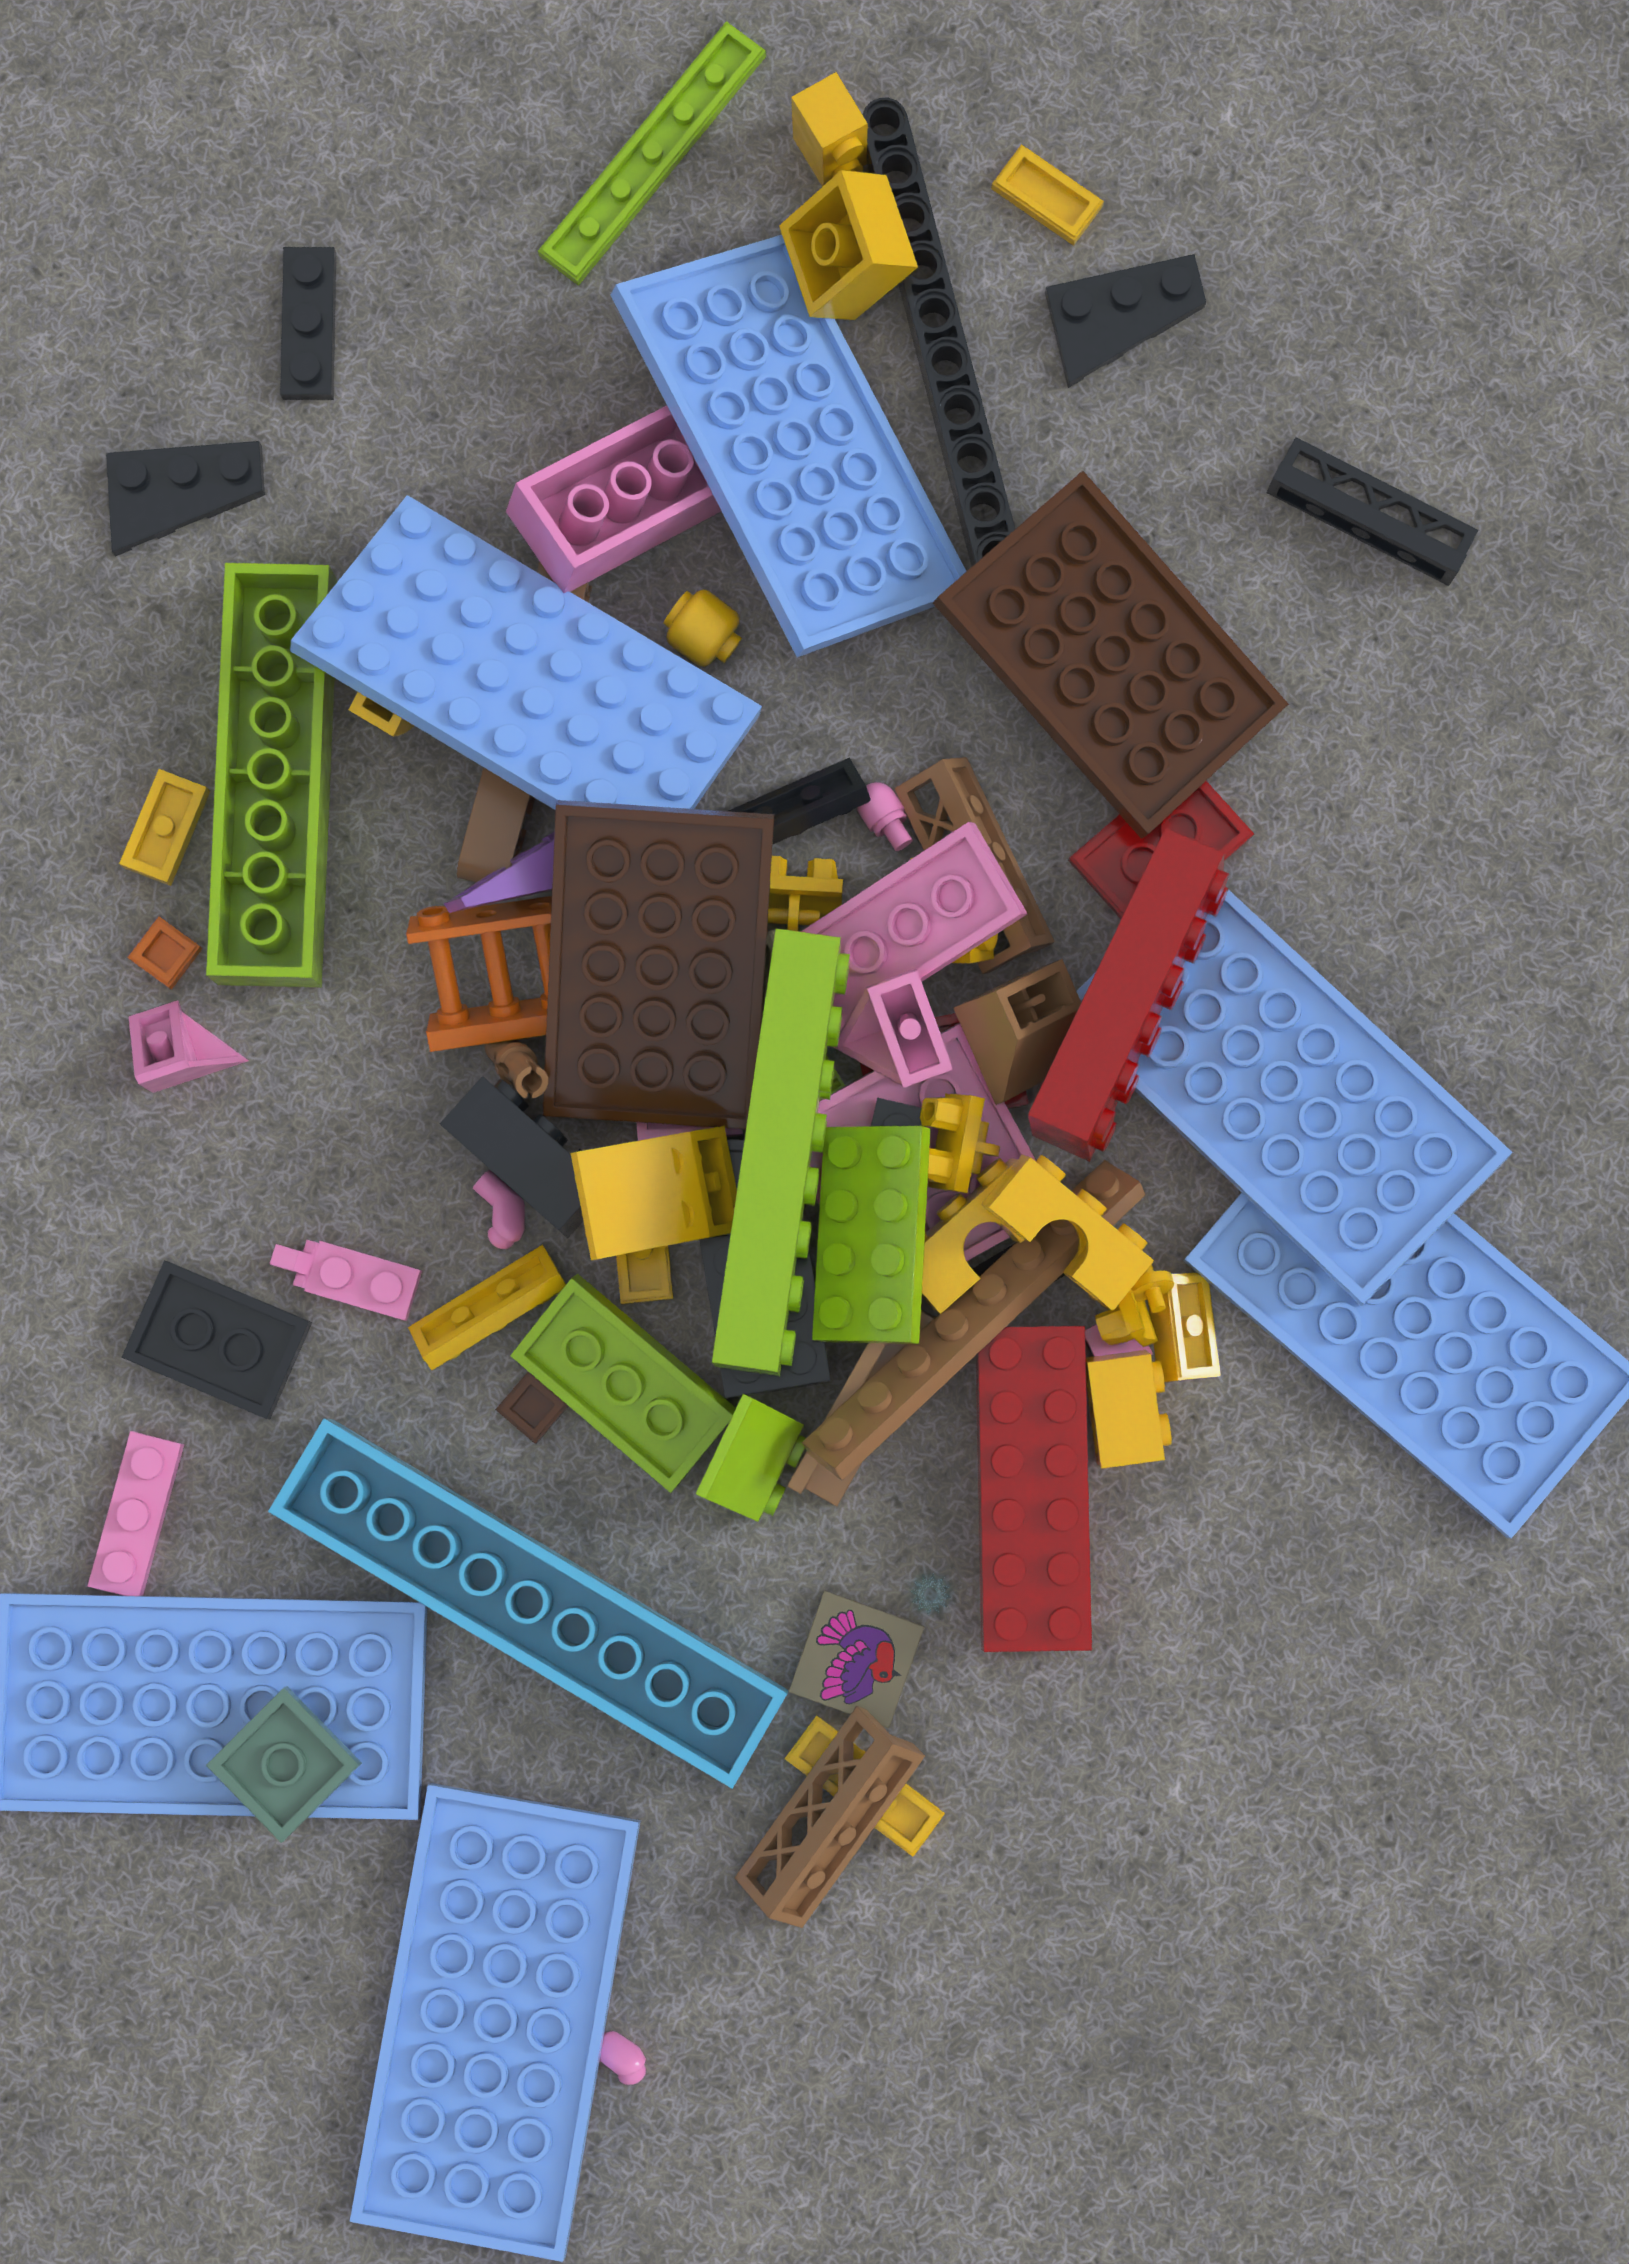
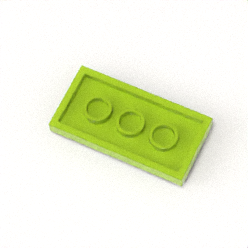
(871, 1234)
(624, 1383)

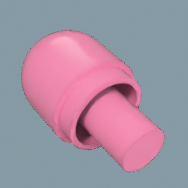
(885, 815)

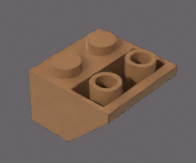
(1019, 1028)

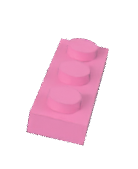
(135, 1515)

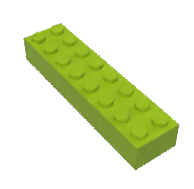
(270, 783)
(778, 1152)

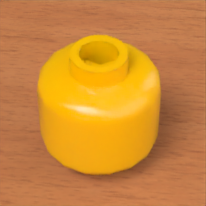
(703, 628)

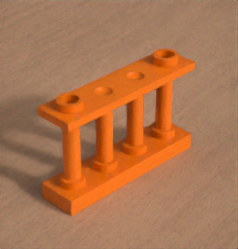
(504, 1016)

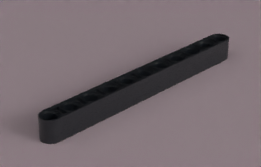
(940, 343)

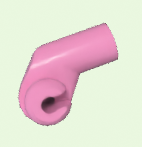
(508, 1210)
(623, 2058)

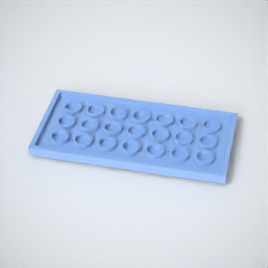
(790, 444)
(520, 671)
(1310, 1106)
(1445, 1358)
(135, 1695)
(495, 2022)

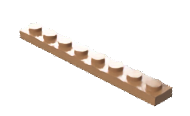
(961, 1331)

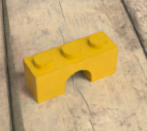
(1107, 1257)
(944, 1265)

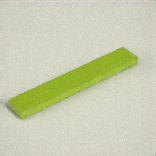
(652, 153)

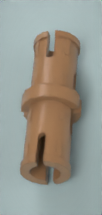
(518, 1067)

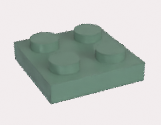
(284, 1764)

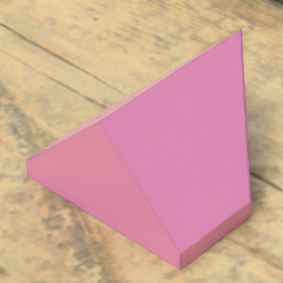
(896, 1032)
(175, 1048)

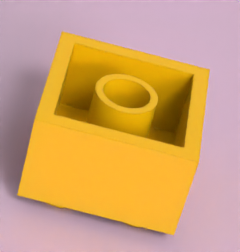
(848, 245)

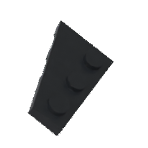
(1118, 310)
(172, 487)

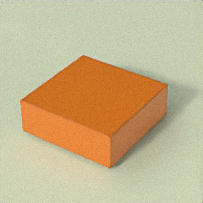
(165, 952)

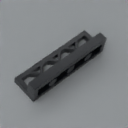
(1366, 521)

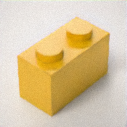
(829, 128)
(1126, 1408)

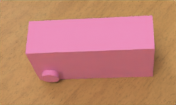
(611, 500)

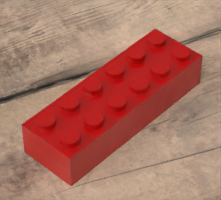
(1127, 995)
(1033, 1491)

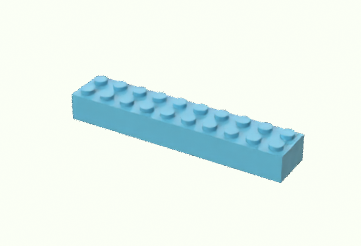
(529, 1601)

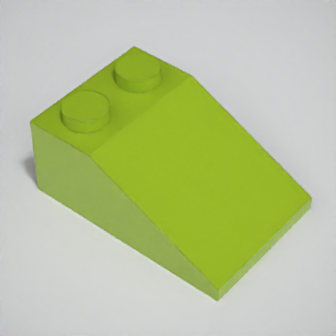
(752, 1460)

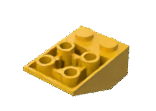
(655, 1191)

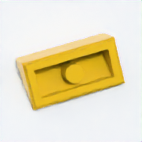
(1186, 1331)

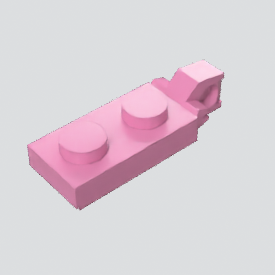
(351, 1277)

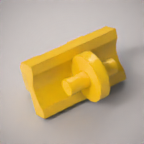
(803, 899)
(958, 1142)
(1131, 1317)

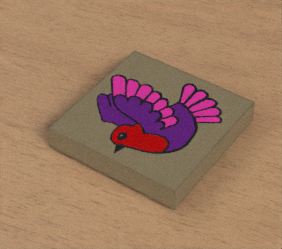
(856, 1658)

